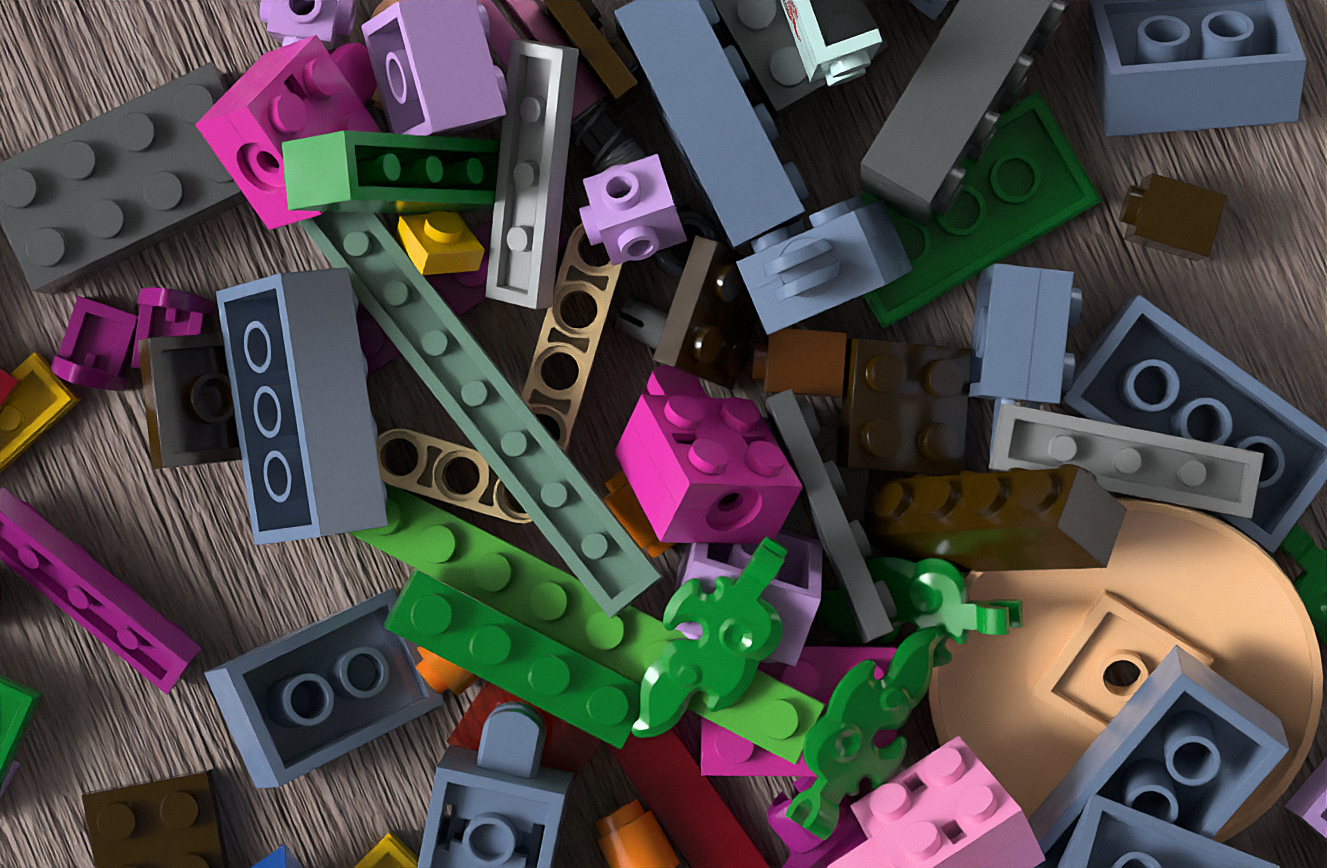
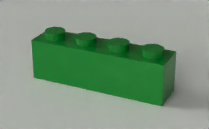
(390, 173)
(515, 658)

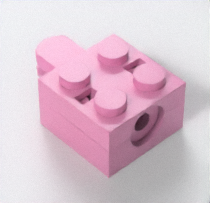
(943, 816)

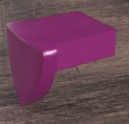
(169, 313)
(96, 346)

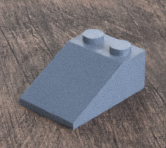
(321, 691)

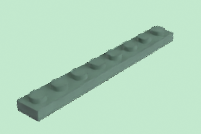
(487, 408)

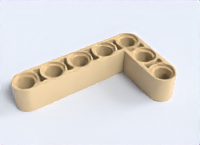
(562, 405)

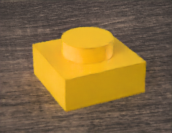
(439, 243)

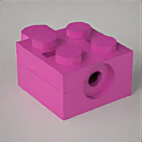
(286, 98)
(705, 464)

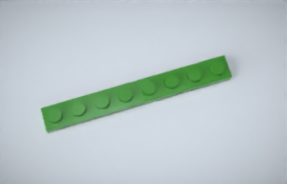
(565, 611)

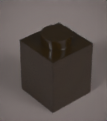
(1172, 216)

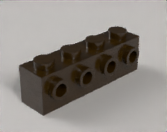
(998, 519)

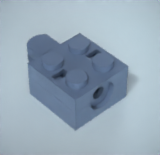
(816, 269)
(1022, 336)
(497, 798)

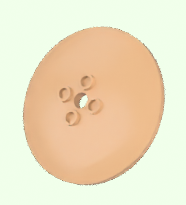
(1173, 578)

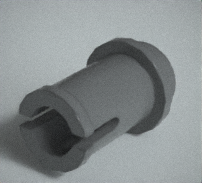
(633, 325)

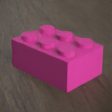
(816, 674)

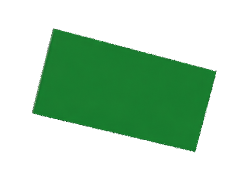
(1008, 199)

